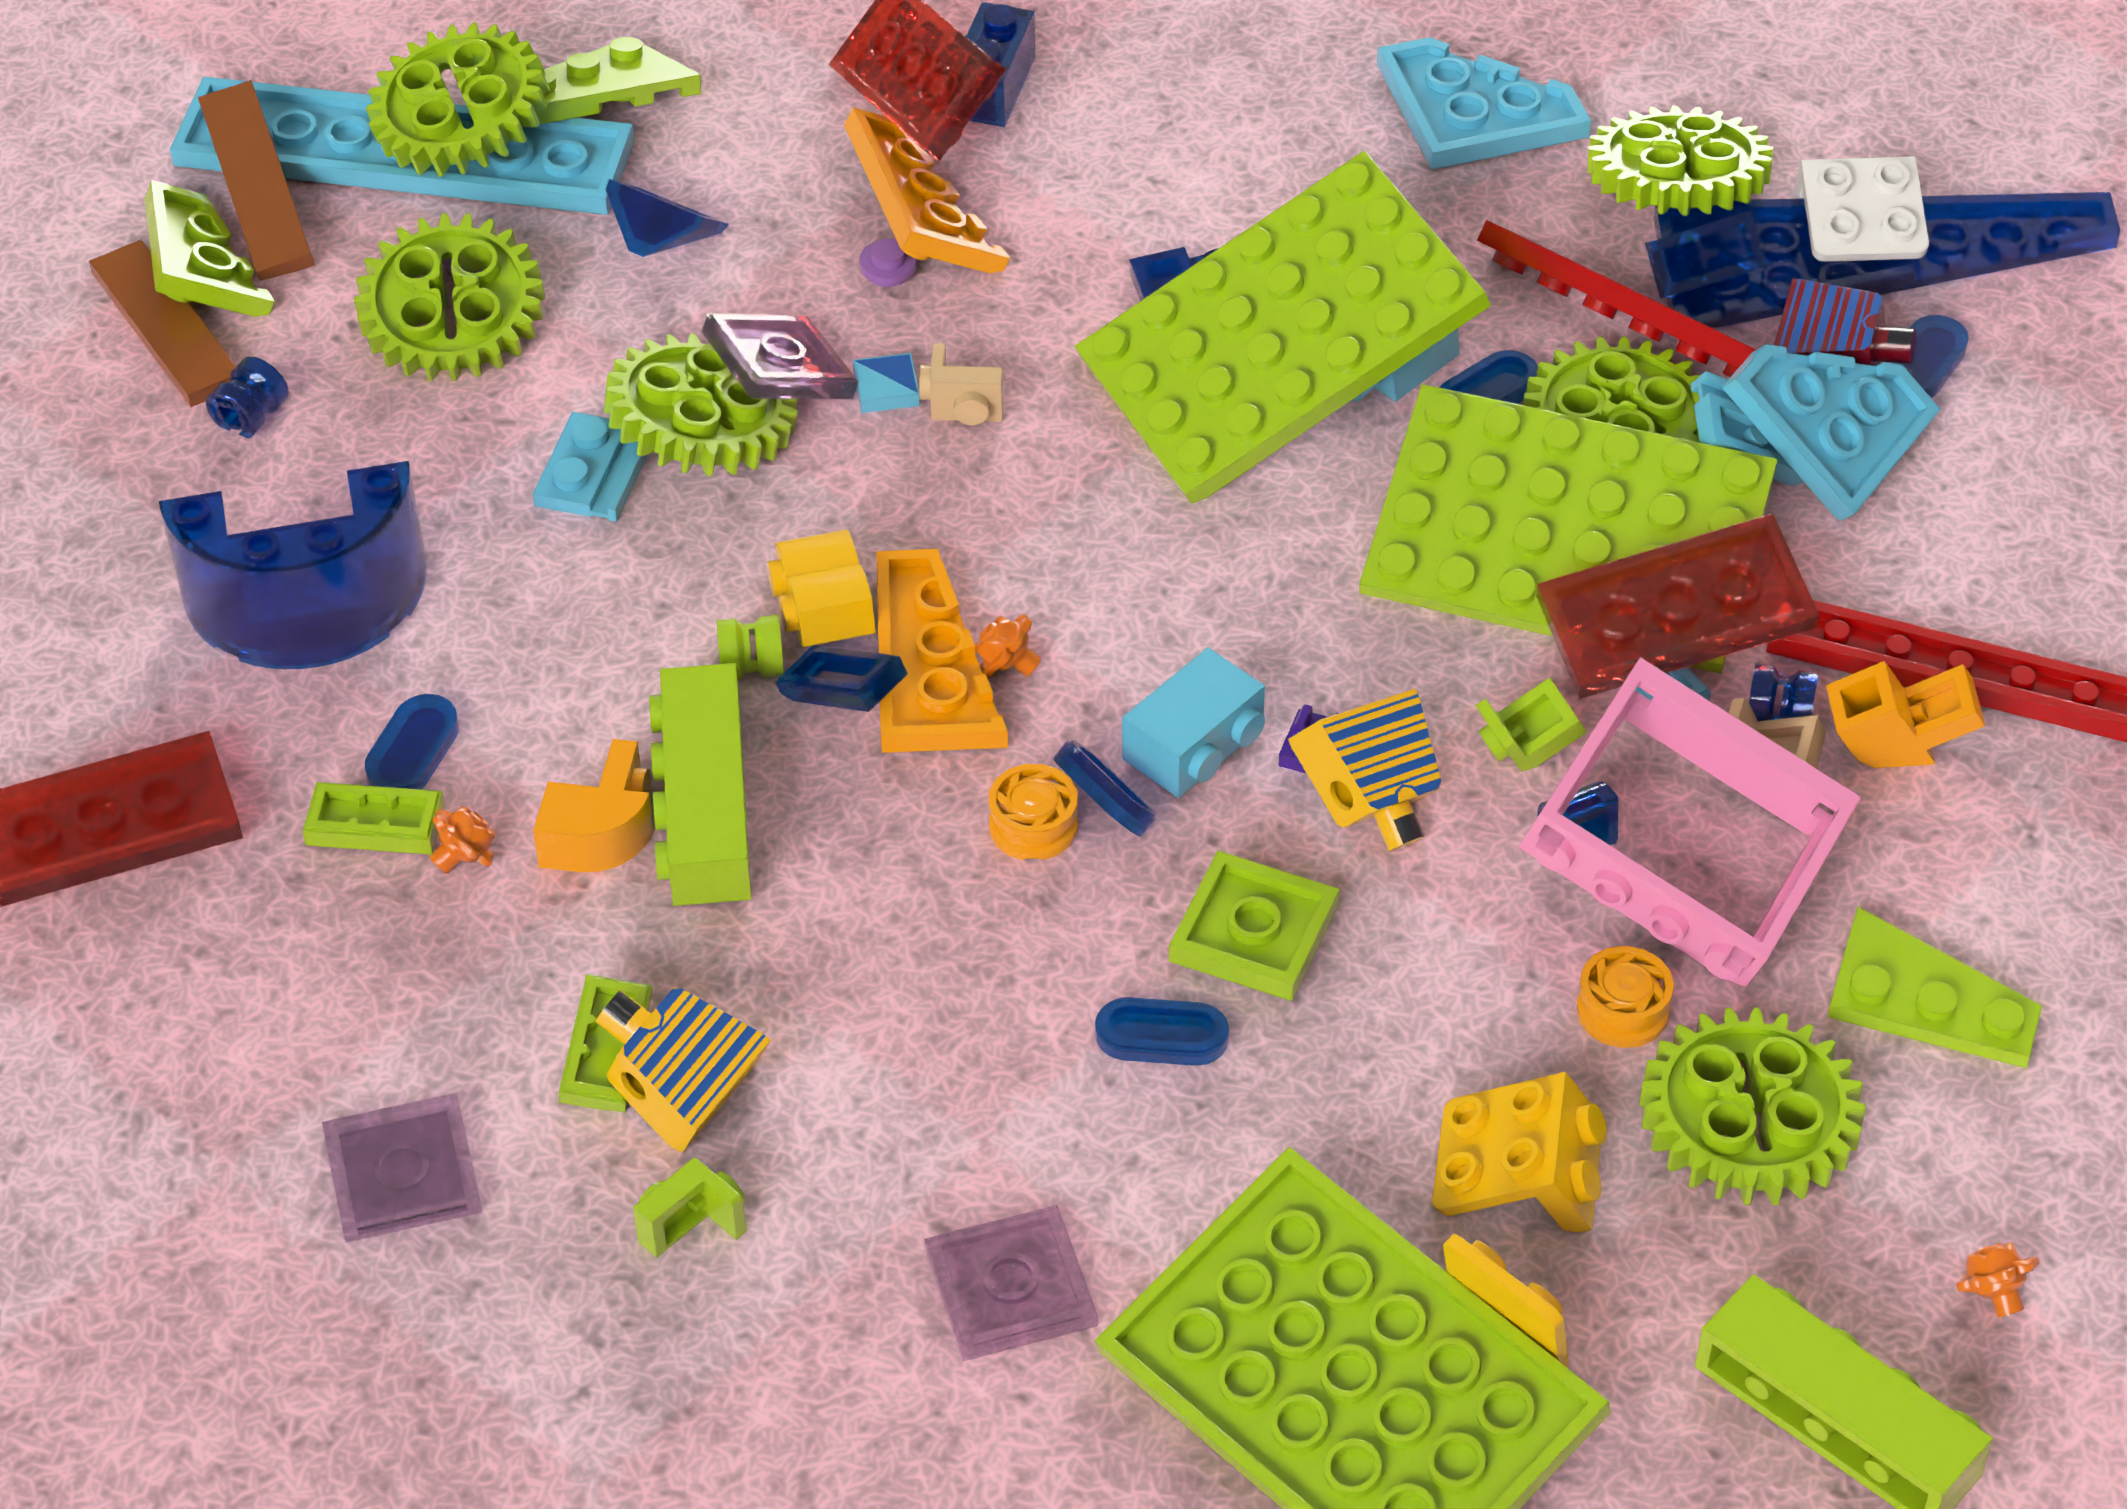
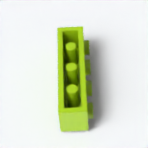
(703, 785)
(1841, 1399)

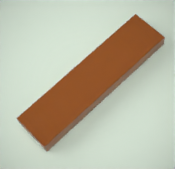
(256, 181)
(165, 326)

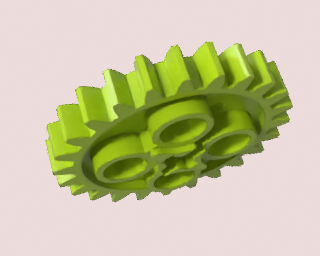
(417, 116)
(1680, 160)
(503, 293)
(1619, 388)
(693, 408)
(1804, 1095)

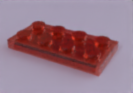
(918, 71)
(1677, 604)
(113, 817)

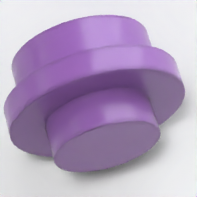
(886, 263)

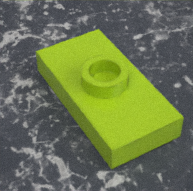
(372, 818)
(595, 1049)

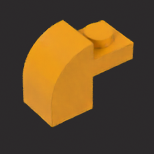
(1898, 724)
(597, 826)

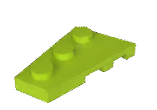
(613, 73)
(194, 253)
(1927, 996)

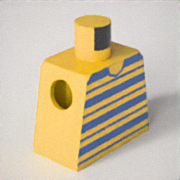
(1373, 765)
(678, 1060)

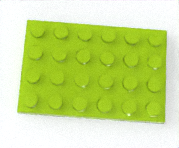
(1281, 327)
(1525, 494)
(1346, 1360)

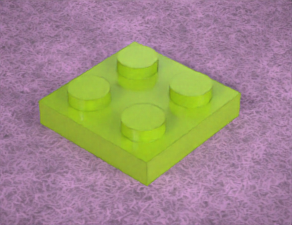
(1254, 925)

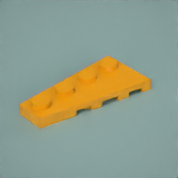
(917, 200)
(945, 695)

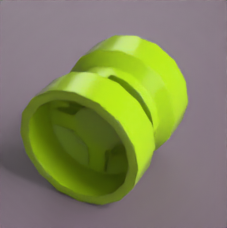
(735, 645)

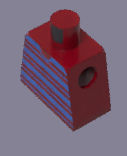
(1843, 324)

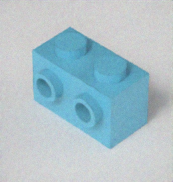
(1193, 723)

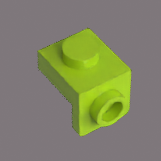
(1531, 726)
(683, 1201)

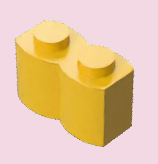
(821, 588)

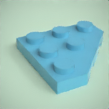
(1476, 107)
(1832, 418)

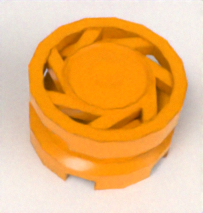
(1031, 813)
(1623, 998)

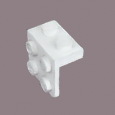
(1863, 208)

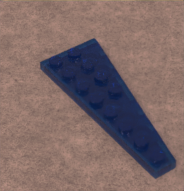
(1964, 235)

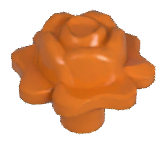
(1006, 646)
(462, 838)
(1998, 1275)

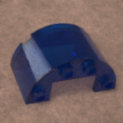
(303, 588)

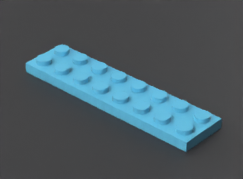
(329, 140)

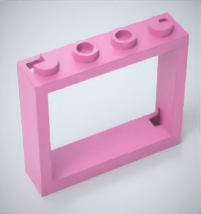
(1737, 758)

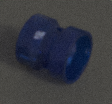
(250, 394)
(1797, 693)

